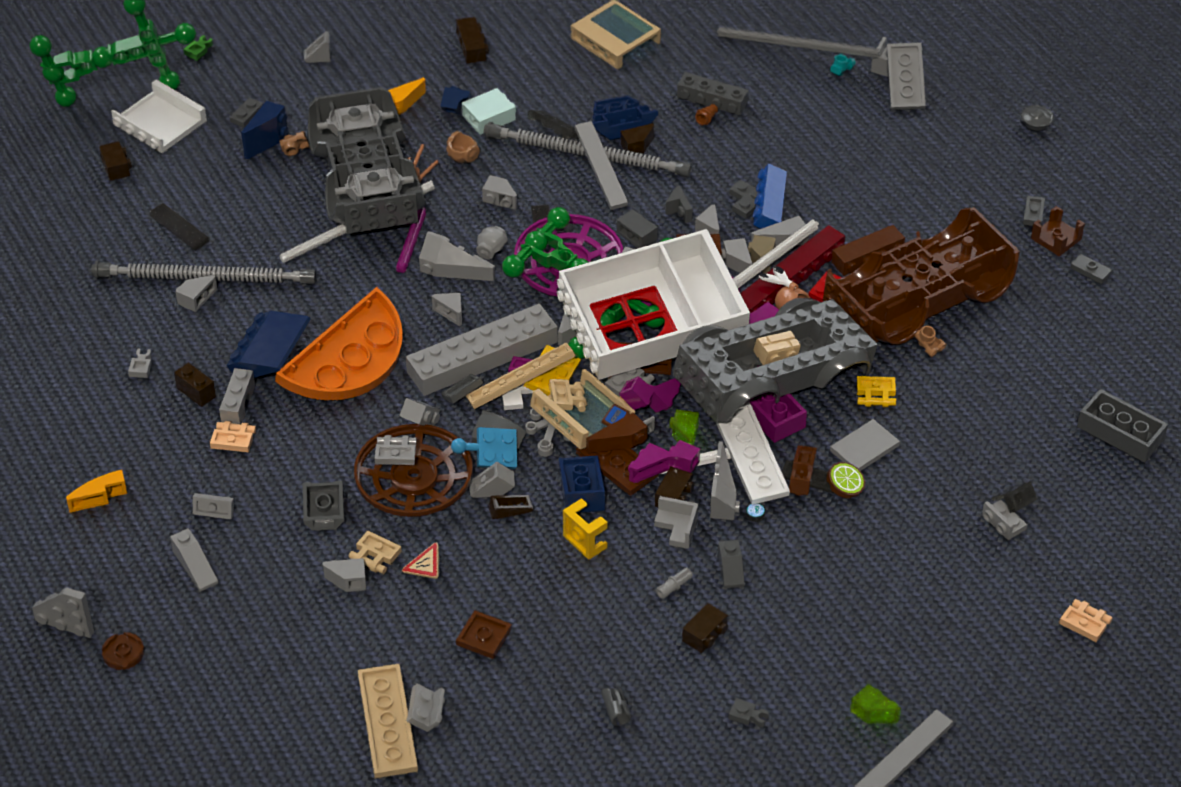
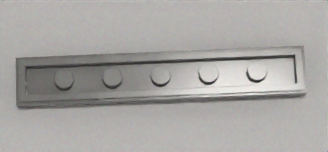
(601, 165)
(907, 751)

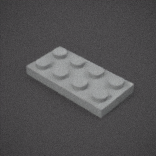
(906, 76)

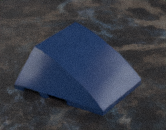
(620, 114)

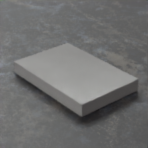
(865, 445)

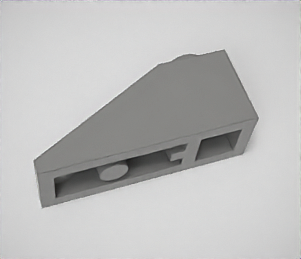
(782, 230)
(193, 559)

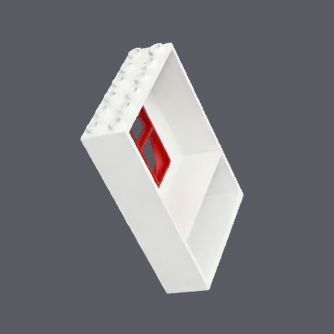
(677, 275)

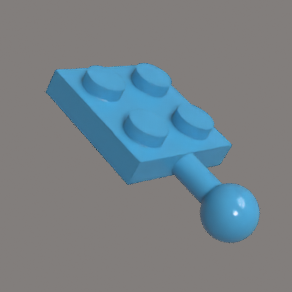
(491, 447)

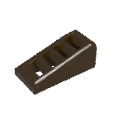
(502, 505)

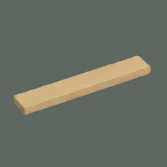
(520, 375)

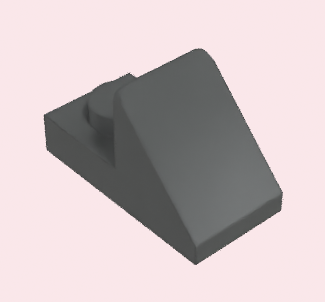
(678, 203)

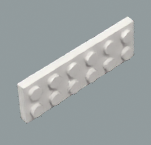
(753, 456)

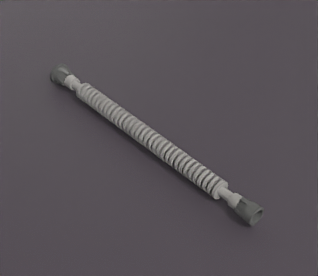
(497, 131)
(105, 269)

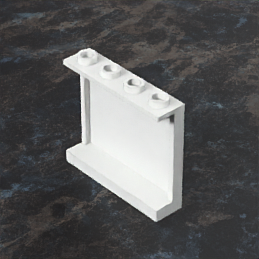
(161, 117)

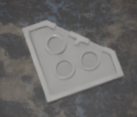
(65, 612)

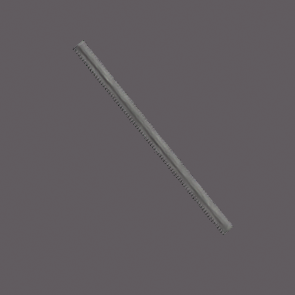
(840, 48)

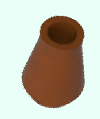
(705, 115)

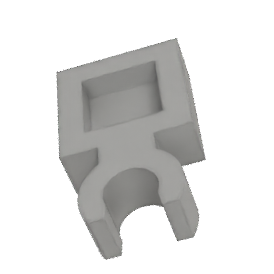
(141, 365)

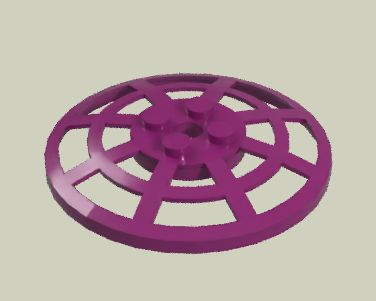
(576, 248)

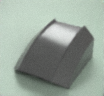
(492, 420)
(323, 505)

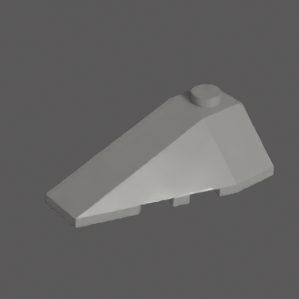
(446, 260)
(723, 489)

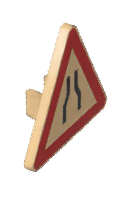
(425, 564)

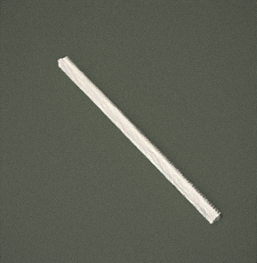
(331, 234)
(775, 253)

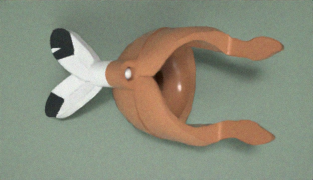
(788, 292)

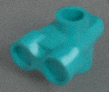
(841, 64)

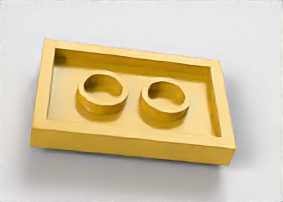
(563, 371)

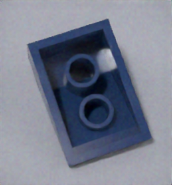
(264, 129)
(582, 479)

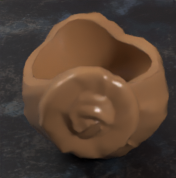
(462, 148)

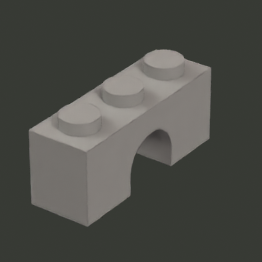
(239, 389)

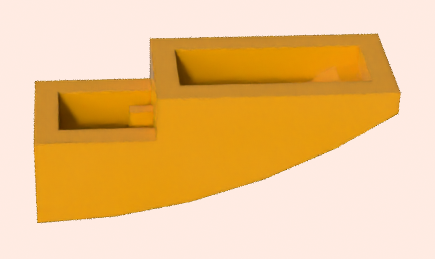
(97, 491)

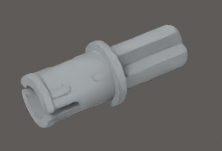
(673, 583)

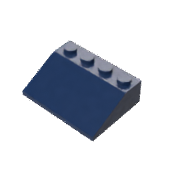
(268, 342)

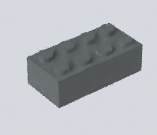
(1122, 425)

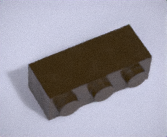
(471, 40)

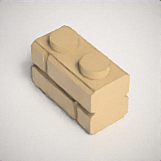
(776, 347)

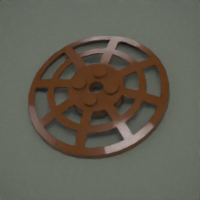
(423, 466)

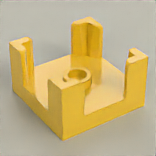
(581, 533)

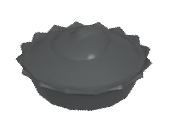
(1037, 117)

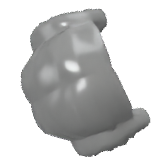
(490, 241)

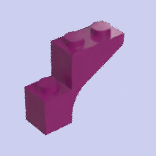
(640, 394)
(657, 460)

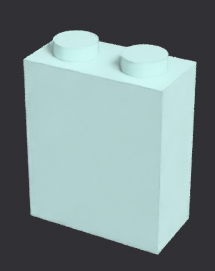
(488, 107)

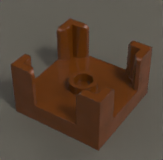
(1056, 234)

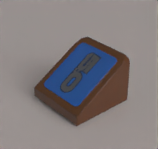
(614, 414)

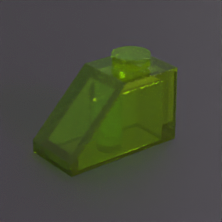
(685, 426)

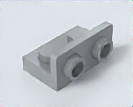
(1006, 523)
(425, 707)

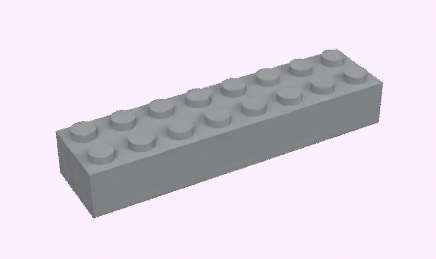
(481, 349)

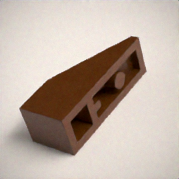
(619, 435)

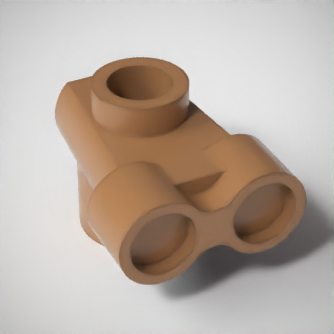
(292, 143)
(927, 339)

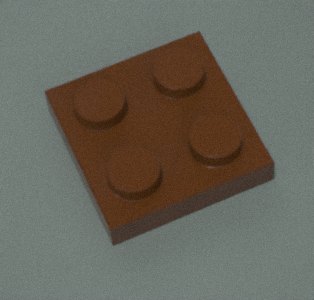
(483, 634)

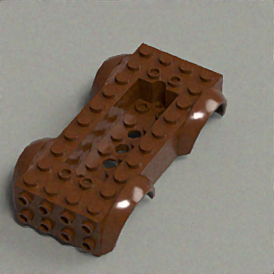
(974, 265)

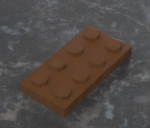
(615, 466)

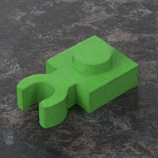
(197, 49)

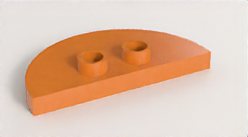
(350, 354)

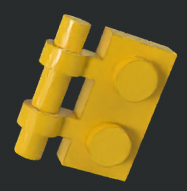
(876, 386)

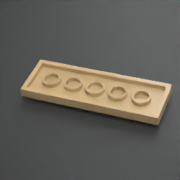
(387, 721)

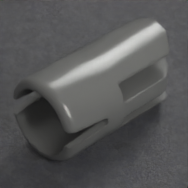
(616, 705)

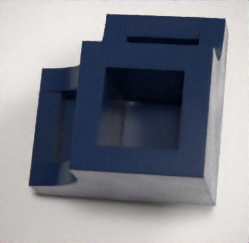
(453, 99)

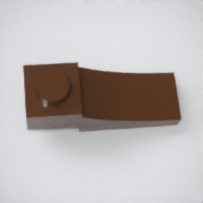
(802, 470)

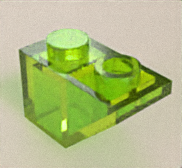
(874, 707)

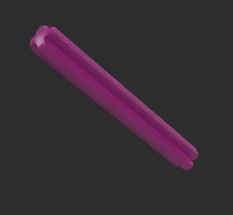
(410, 242)

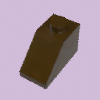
(637, 138)

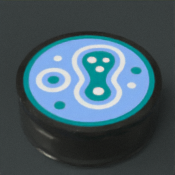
(755, 512)

